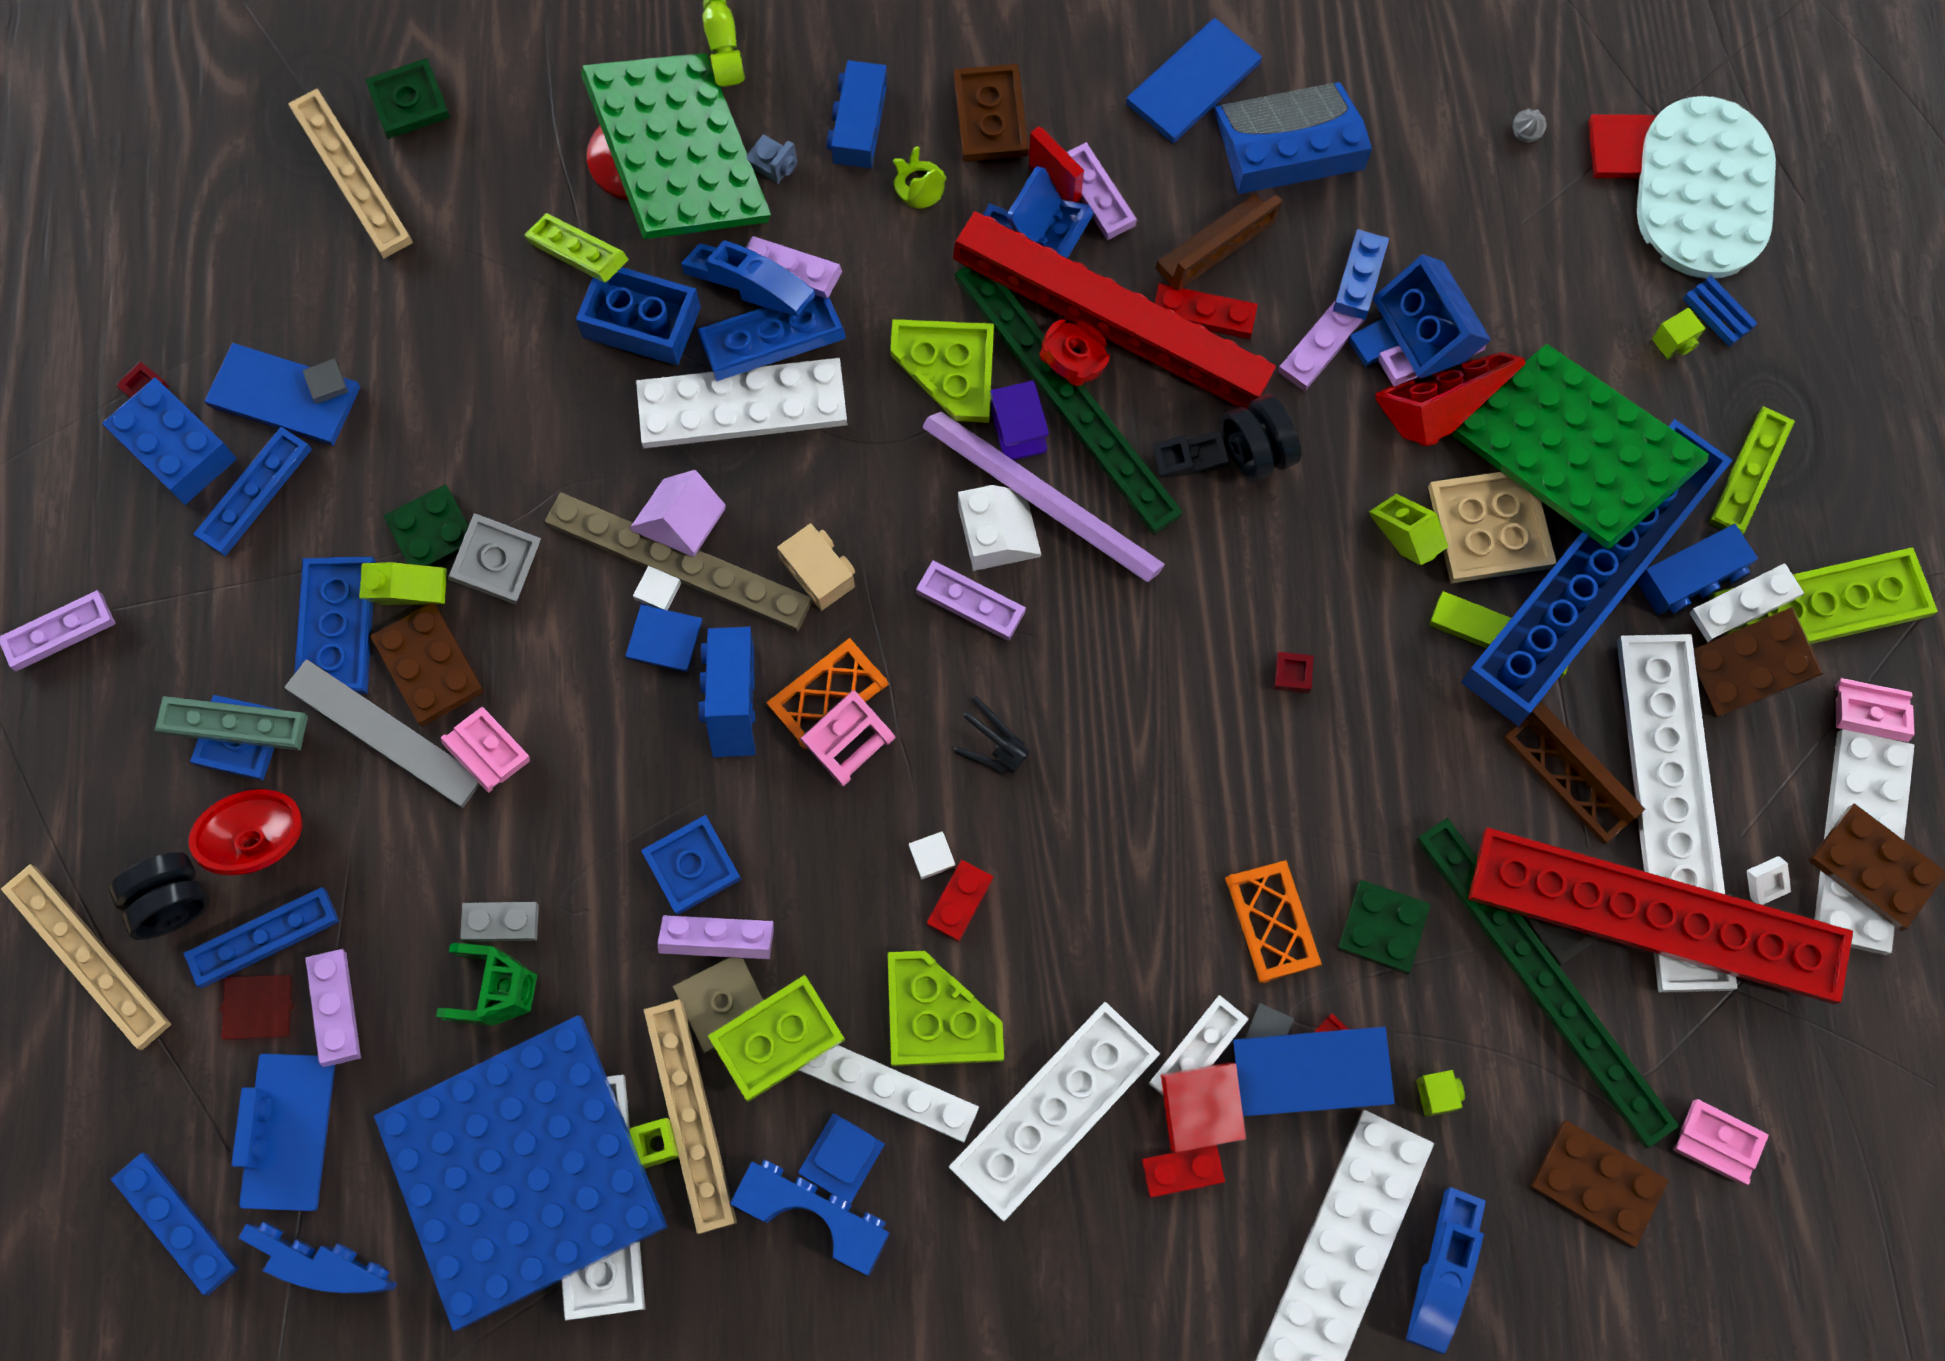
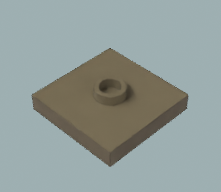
(717, 997)

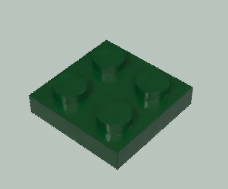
(407, 98)
(429, 528)
(1383, 927)

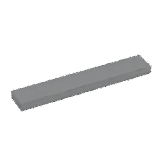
(383, 732)

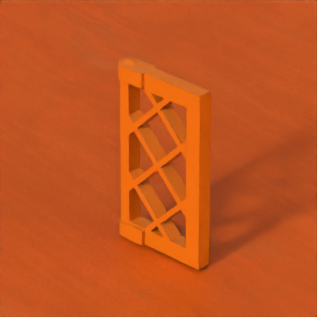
(825, 666)
(1292, 899)

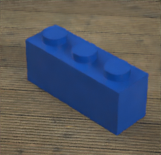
(858, 114)
(1697, 571)

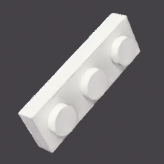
(1746, 602)
(1204, 1041)

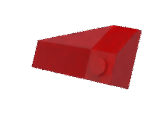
(1443, 403)

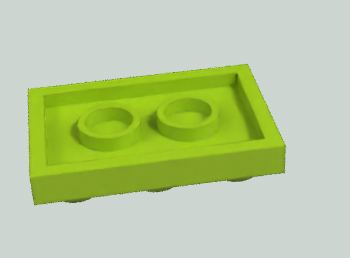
(776, 1038)

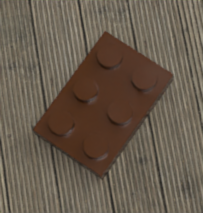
(990, 112)
(1756, 662)
(427, 664)
(1877, 867)
(1599, 1184)

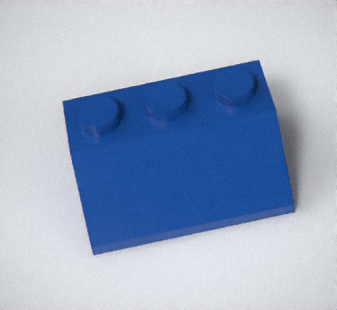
(1430, 317)

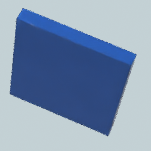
(664, 638)
(841, 1158)

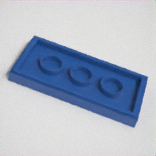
(1193, 80)
(768, 337)
(277, 395)
(334, 620)
(1314, 1071)

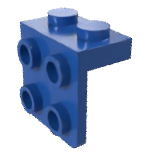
(1046, 217)

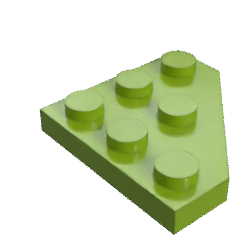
(949, 363)
(937, 1016)

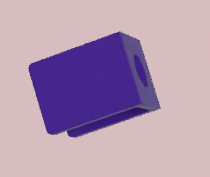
(1019, 420)

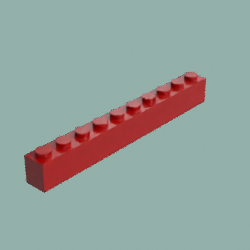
(1113, 310)

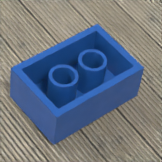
(640, 314)
(169, 441)

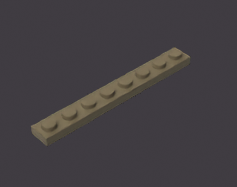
(699, 572)

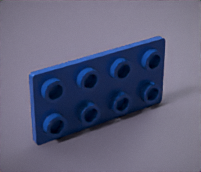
(283, 1133)

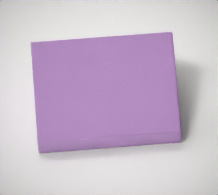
(680, 513)

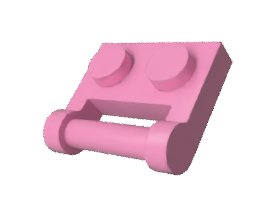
(841, 727)

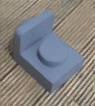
(772, 158)

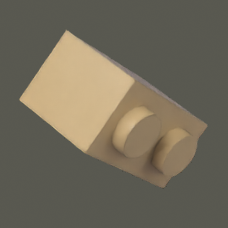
(817, 566)

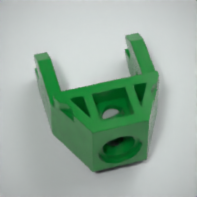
(504, 992)

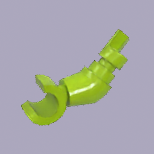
(721, 36)

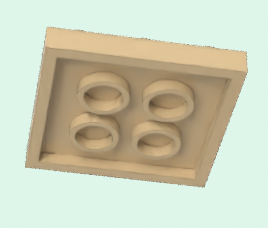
(1491, 527)

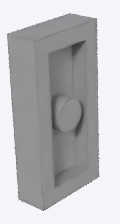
(499, 921)

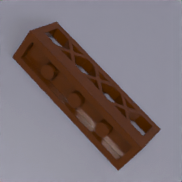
(1218, 240)
(1584, 767)

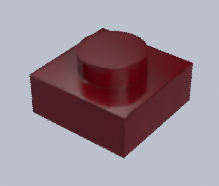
(137, 379)
(1293, 672)

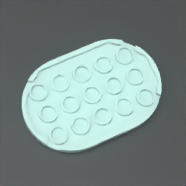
(1706, 187)

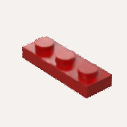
(1212, 311)

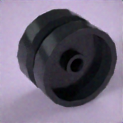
(1261, 438)
(158, 895)

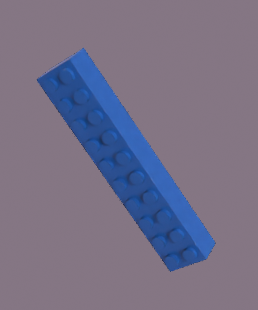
(1578, 598)

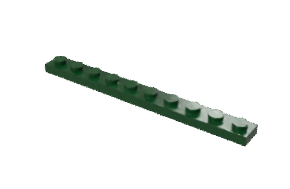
(1072, 402)
(1552, 992)

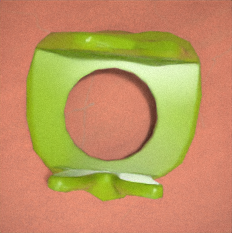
(924, 190)

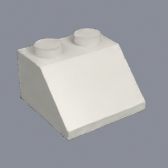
(997, 526)

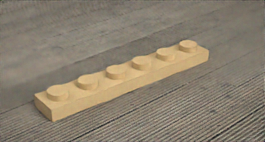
(350, 173)
(86, 957)
(690, 1116)

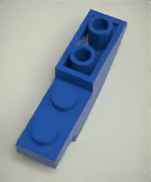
(754, 276)
(326, 1271)
(1449, 1271)

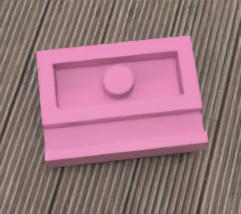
(1874, 710)
(485, 749)
(1720, 1142)

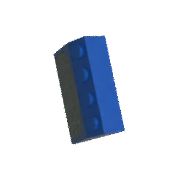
(1293, 137)

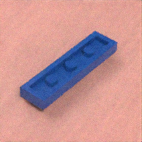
(252, 491)
(261, 937)
(175, 1223)

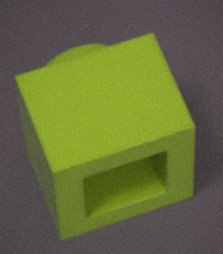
(1679, 334)
(1440, 1093)
(644, 1138)

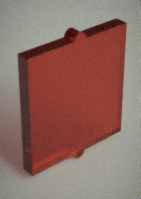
(256, 1007)

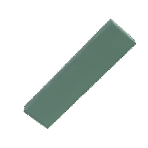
(231, 723)

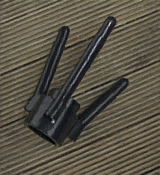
(1009, 750)

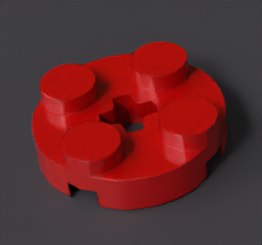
(1074, 367)

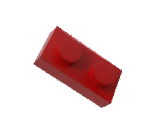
(960, 901)
(1183, 1171)

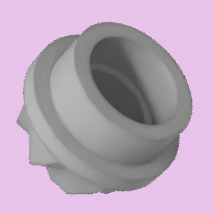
(1529, 125)

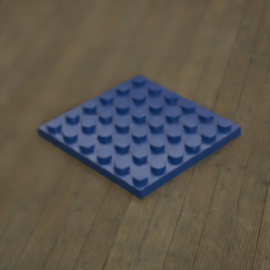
(519, 1173)

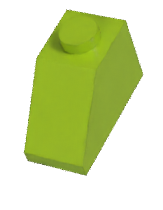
(1410, 528)
(402, 584)

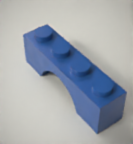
(767, 1194)

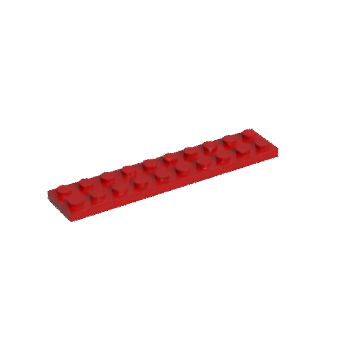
(1662, 915)

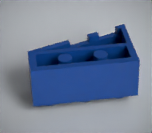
(728, 691)

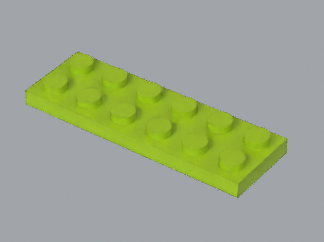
(1859, 596)

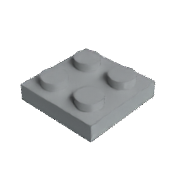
(494, 558)

